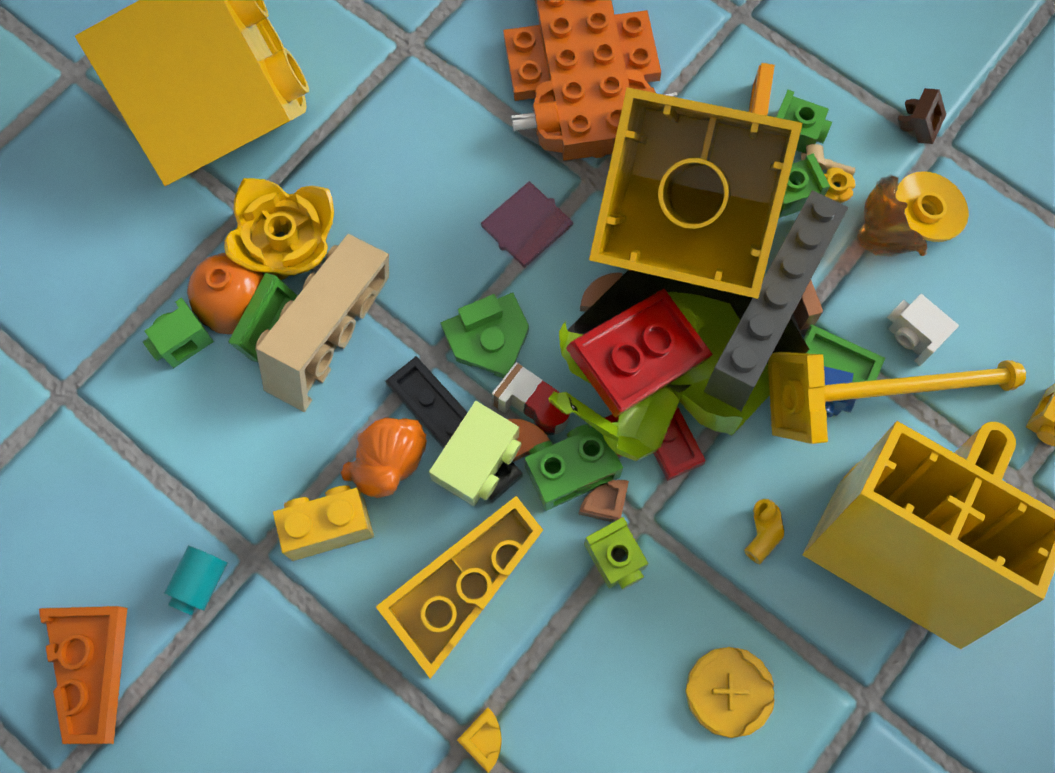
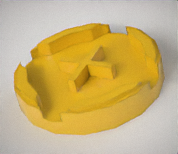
(730, 692)

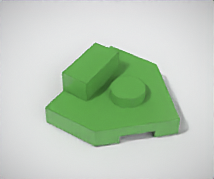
(488, 333)

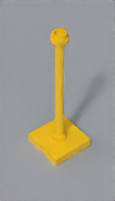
(800, 391)

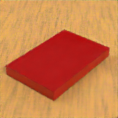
(639, 352)

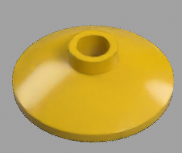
(934, 206)

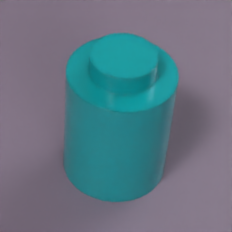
(194, 580)

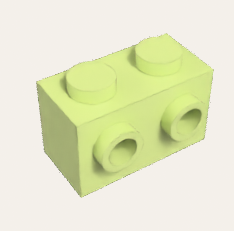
(475, 454)

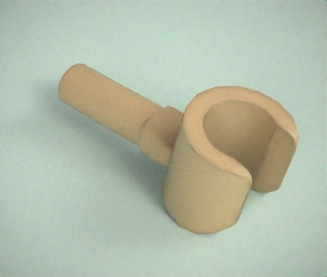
(825, 164)

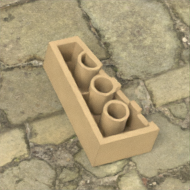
(320, 320)

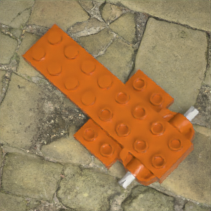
(579, 72)

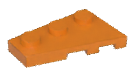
(87, 666)

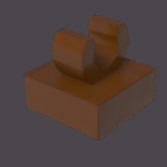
(926, 116)

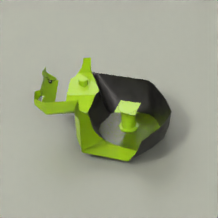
(714, 318)

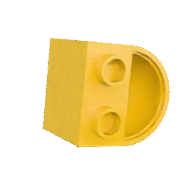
(195, 77)
(939, 533)

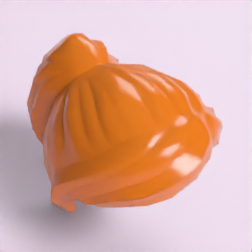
(385, 456)

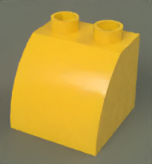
(694, 191)

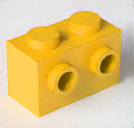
(323, 523)

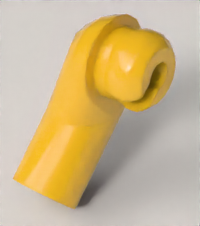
(768, 528)

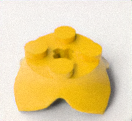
(264, 211)

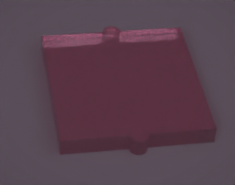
(527, 224)

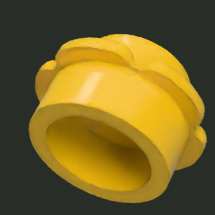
(846, 182)

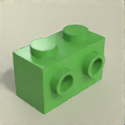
(571, 466)

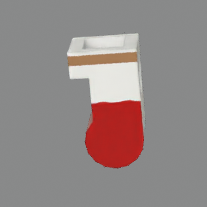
(531, 397)

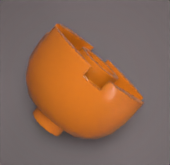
(221, 292)

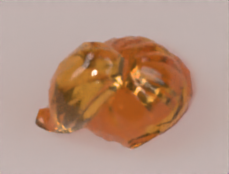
(886, 224)

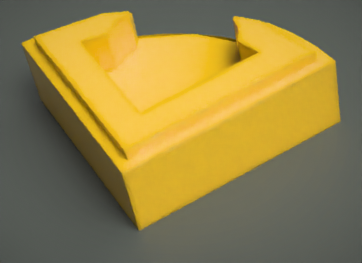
(483, 740)

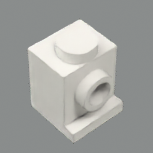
(921, 327)

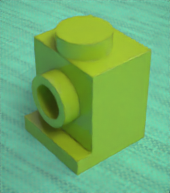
(603, 542)

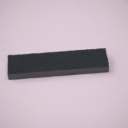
(439, 412)

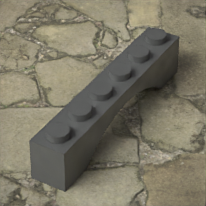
(778, 298)

